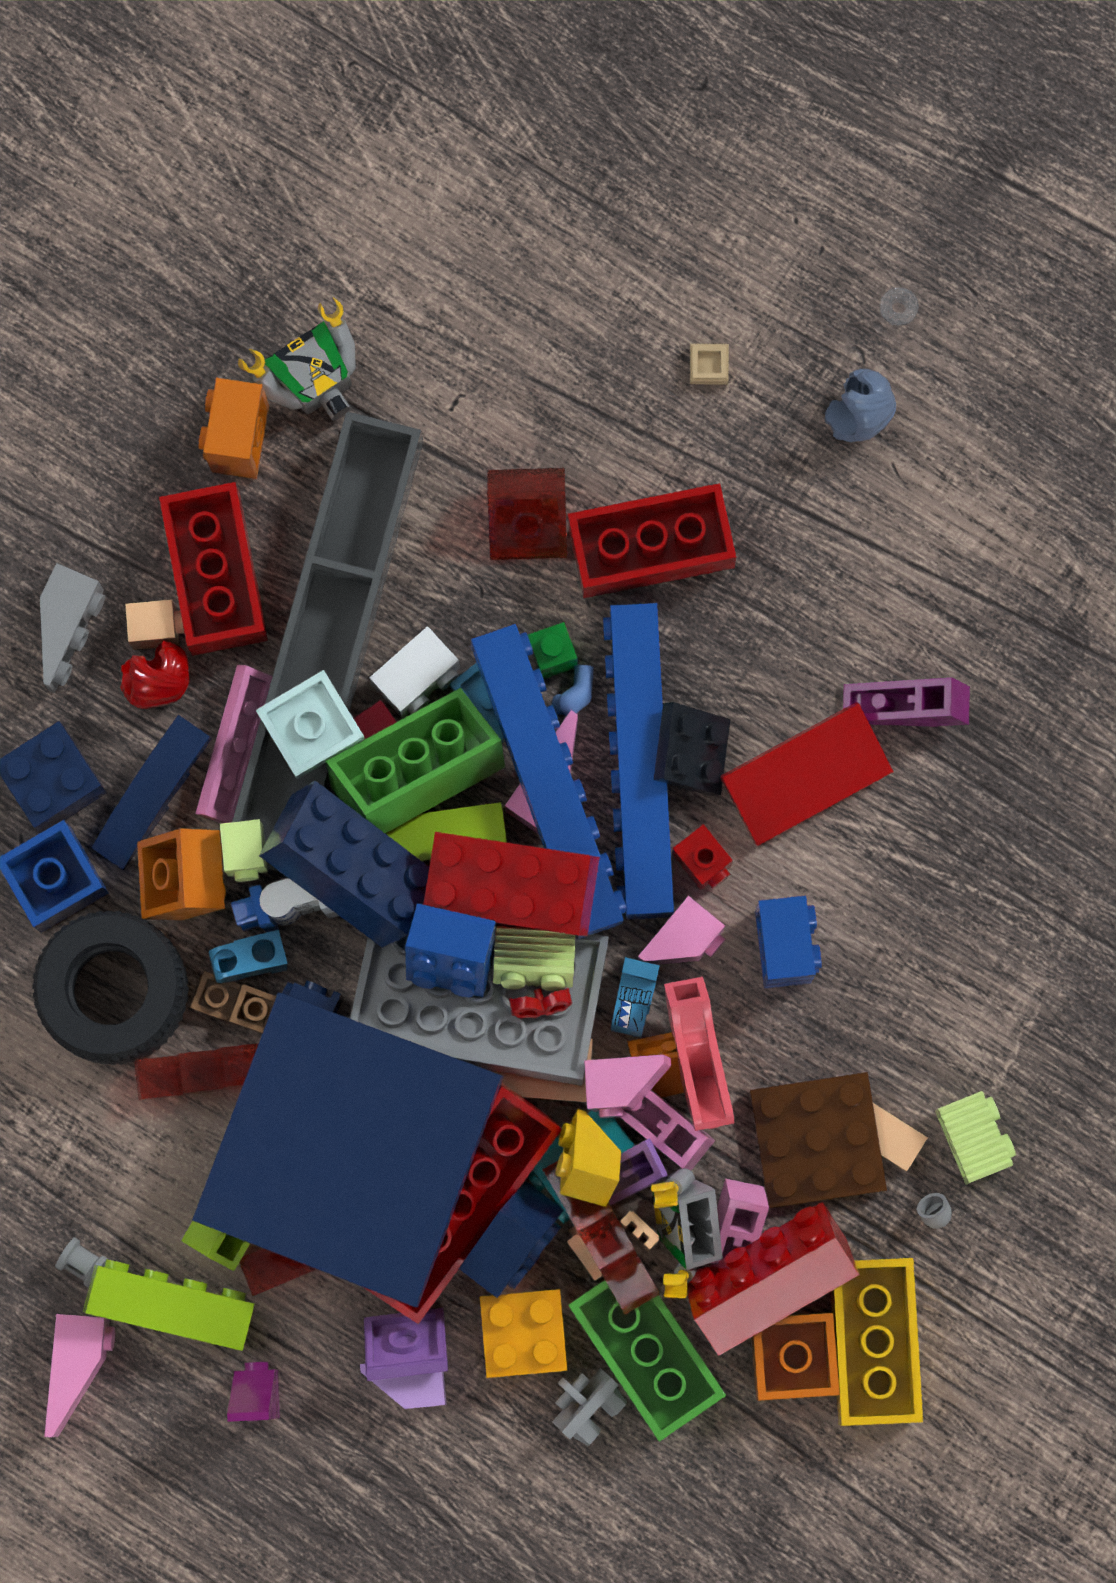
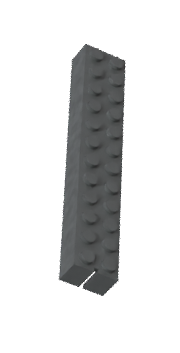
(336, 593)

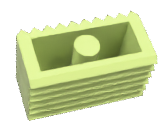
(533, 958)
(975, 1137)

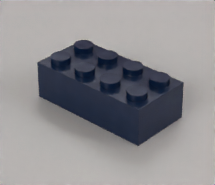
(347, 864)

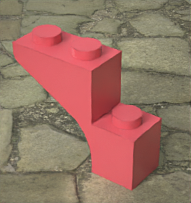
(698, 1054)

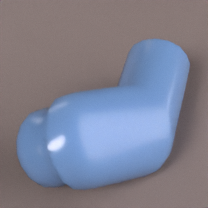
(578, 695)

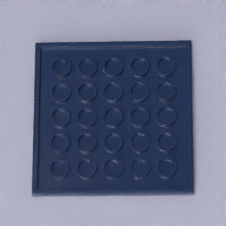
(348, 1149)

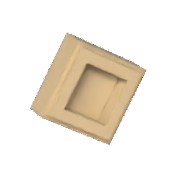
(709, 364)

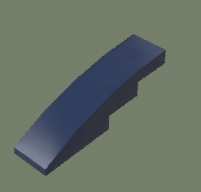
(151, 792)

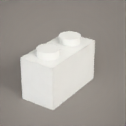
(416, 673)

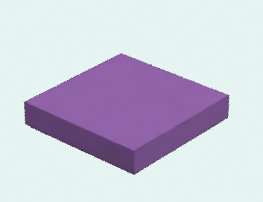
(404, 1348)

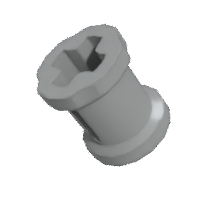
(79, 1261)

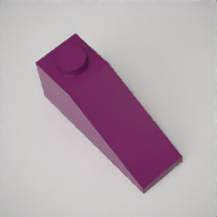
(911, 702)
(254, 1393)

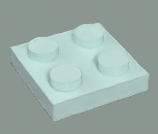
(310, 724)

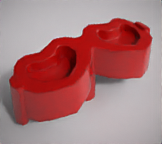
(535, 1007)

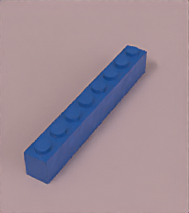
(542, 761)
(643, 801)

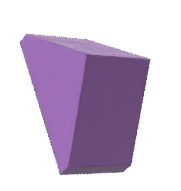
(638, 1170)

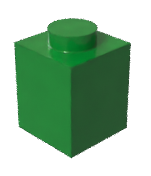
(553, 650)

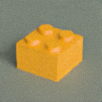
(523, 1333)

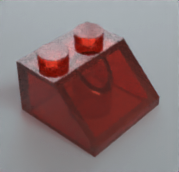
(527, 513)

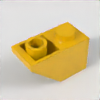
(588, 1161)

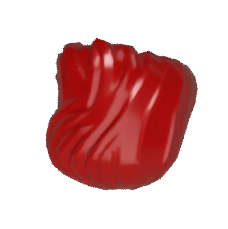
(156, 681)

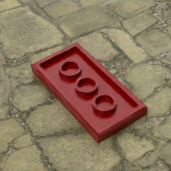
(806, 774)

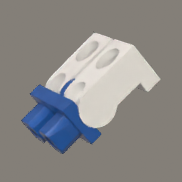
(276, 904)

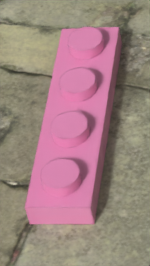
(233, 745)

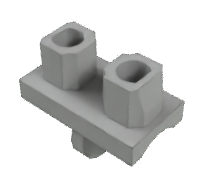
(581, 1402)

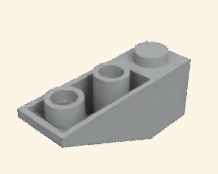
(65, 613)

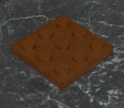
(818, 1140)

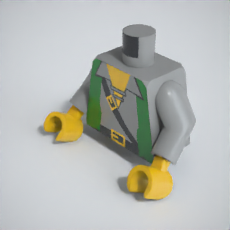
(310, 368)
(686, 1226)

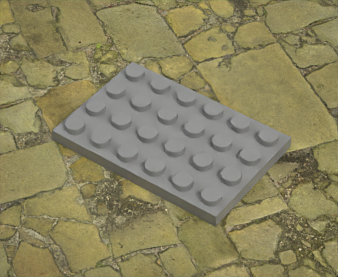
(483, 1027)

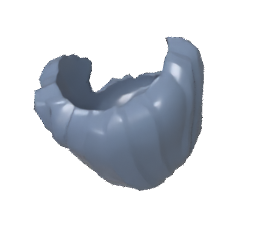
(864, 407)

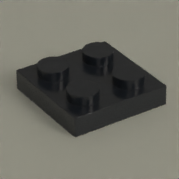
(691, 749)

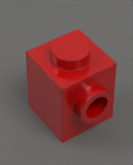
(703, 858)

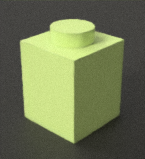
(241, 849)

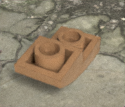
(232, 1002)

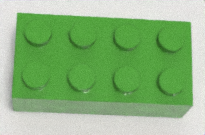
(417, 762)
(649, 1359)

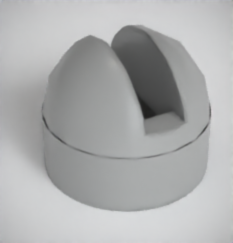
(934, 1210)

